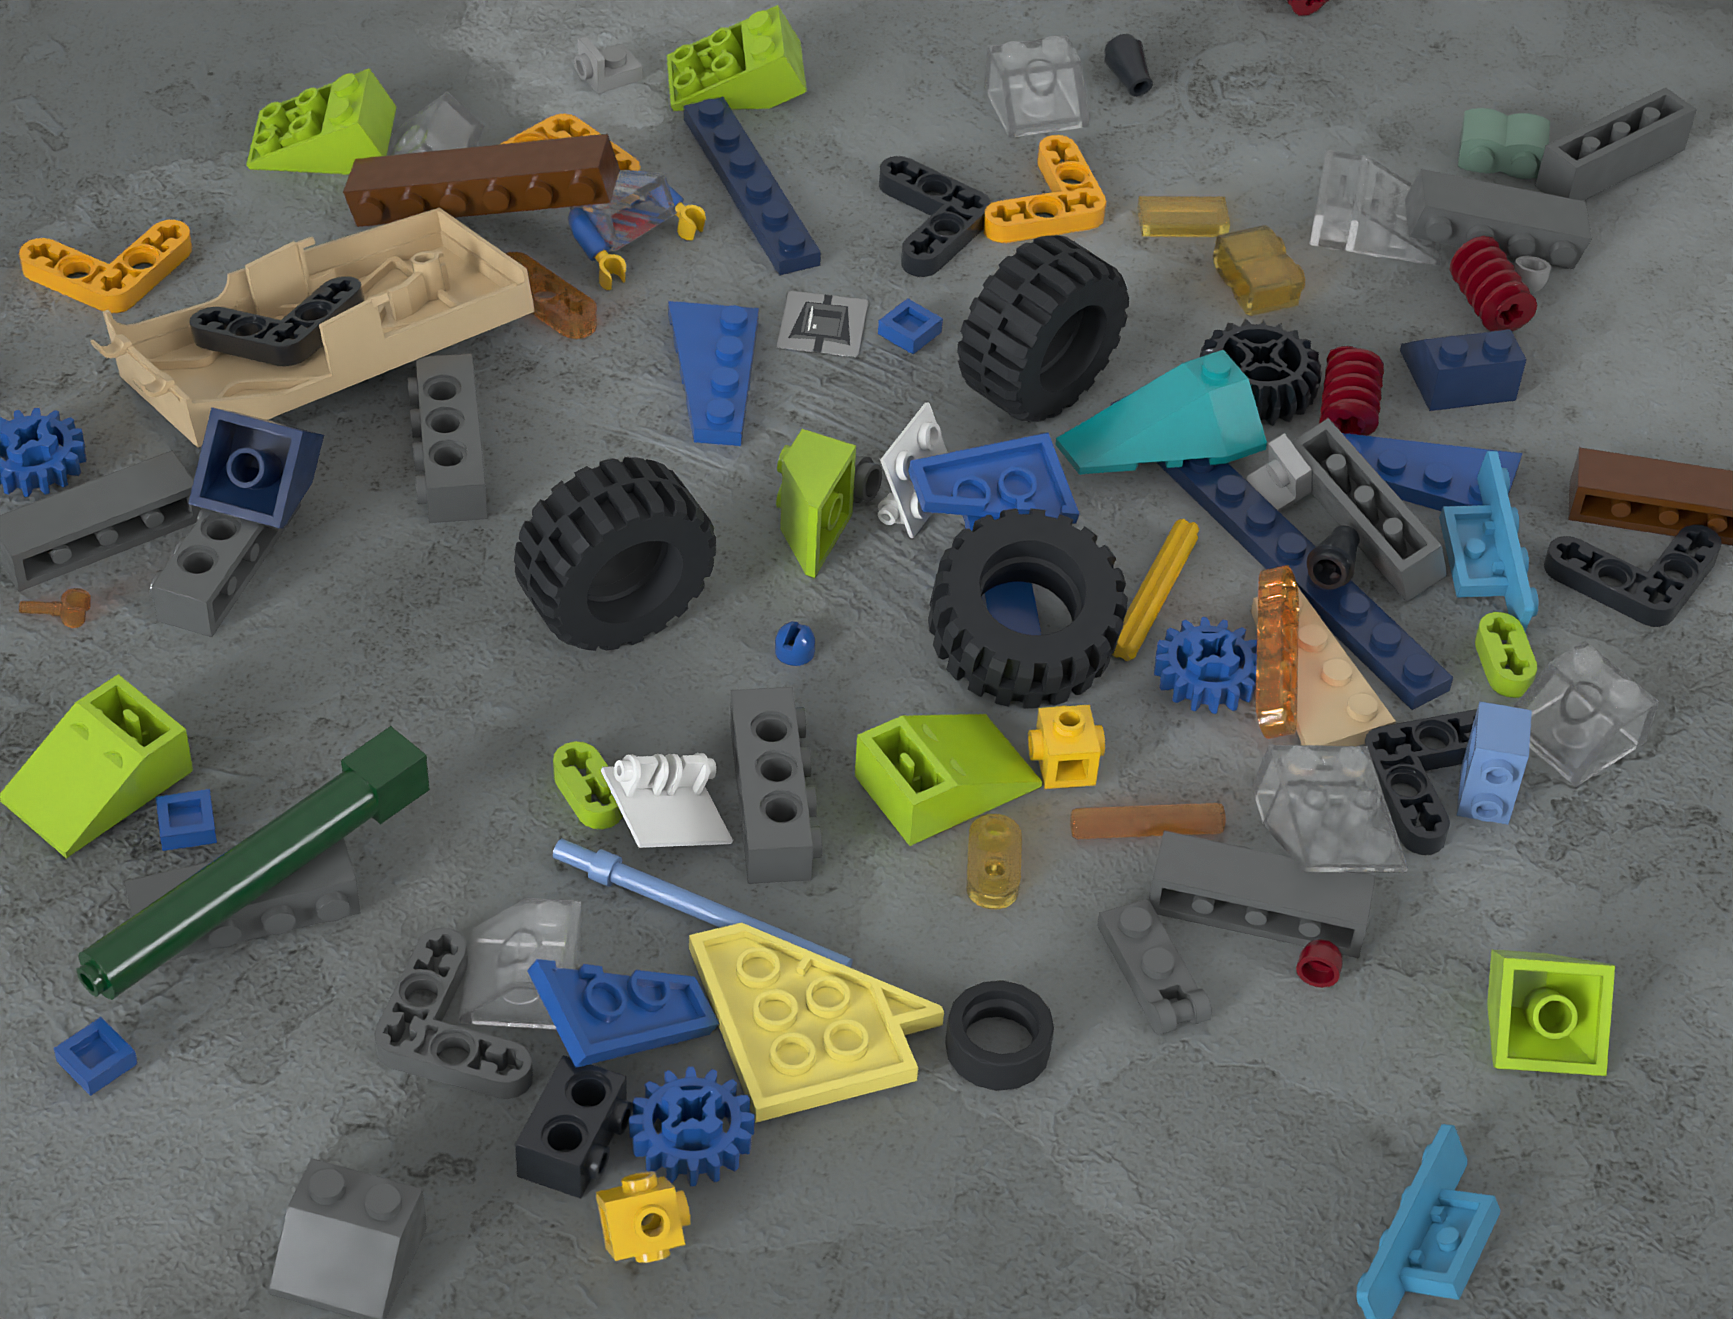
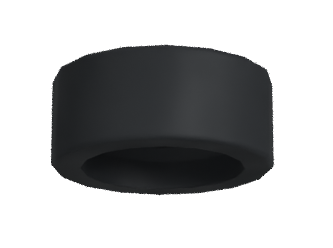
(990, 1068)

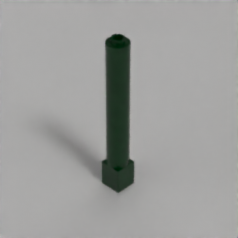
(373, 784)

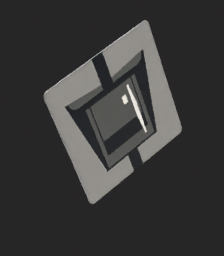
(822, 323)

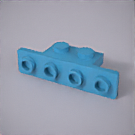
(1486, 547)
(1432, 1235)

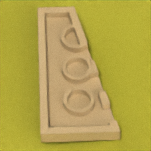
(1333, 696)

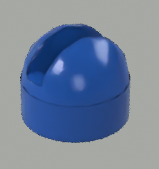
(803, 647)

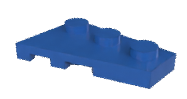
(994, 479)
(619, 1014)

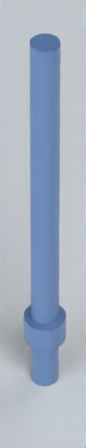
(609, 869)

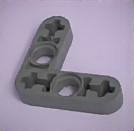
(432, 1036)

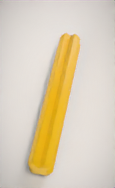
(1156, 588)

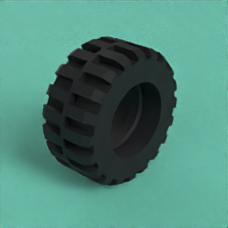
(1042, 328)
(614, 553)
(1040, 553)

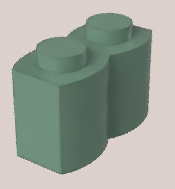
(1503, 142)

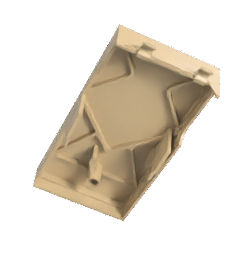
(422, 289)

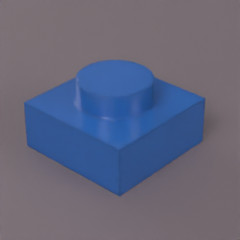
(910, 326)
(186, 819)
(95, 1056)

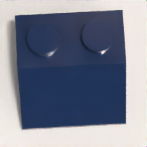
(1466, 369)
(254, 467)

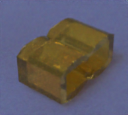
(1258, 270)

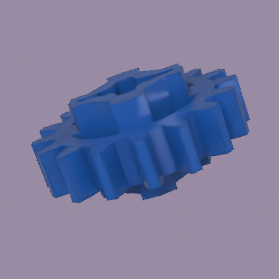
(34, 454)
(1208, 665)
(691, 1126)

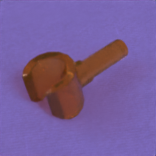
(71, 608)

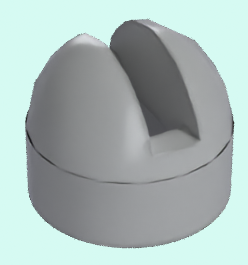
(1533, 272)

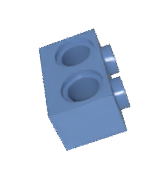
(1494, 762)

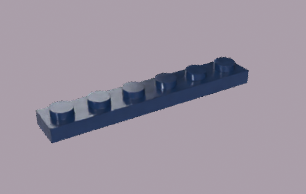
(752, 186)

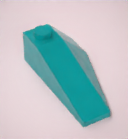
(1183, 415)

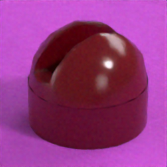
(1320, 963)

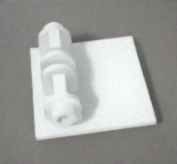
(917, 441)
(667, 799)

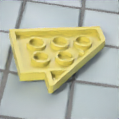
(803, 1023)

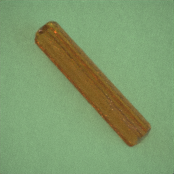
(1147, 820)

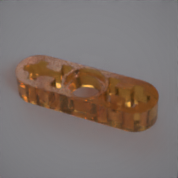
(569, 310)

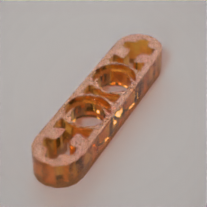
(1277, 652)

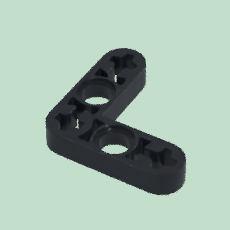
(957, 211)
(275, 340)
(1639, 587)
(1409, 767)

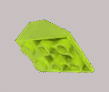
(747, 64)
(324, 127)
(98, 766)
(939, 771)

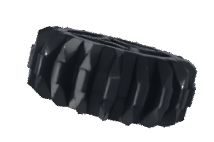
(1277, 363)

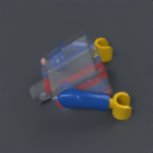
(637, 205)

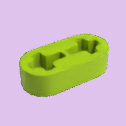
(1496, 656)
(579, 789)

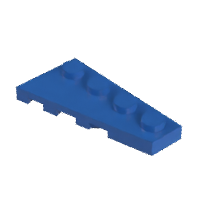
(715, 366)
(1430, 472)

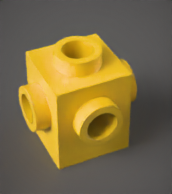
(1066, 735)
(623, 1213)

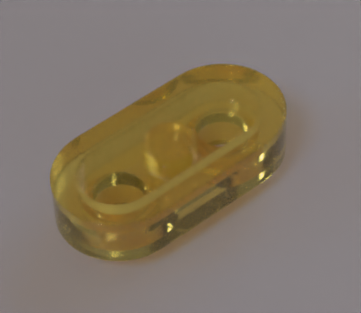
(994, 851)

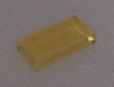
(1183, 216)

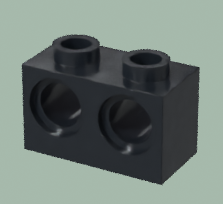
(564, 1123)

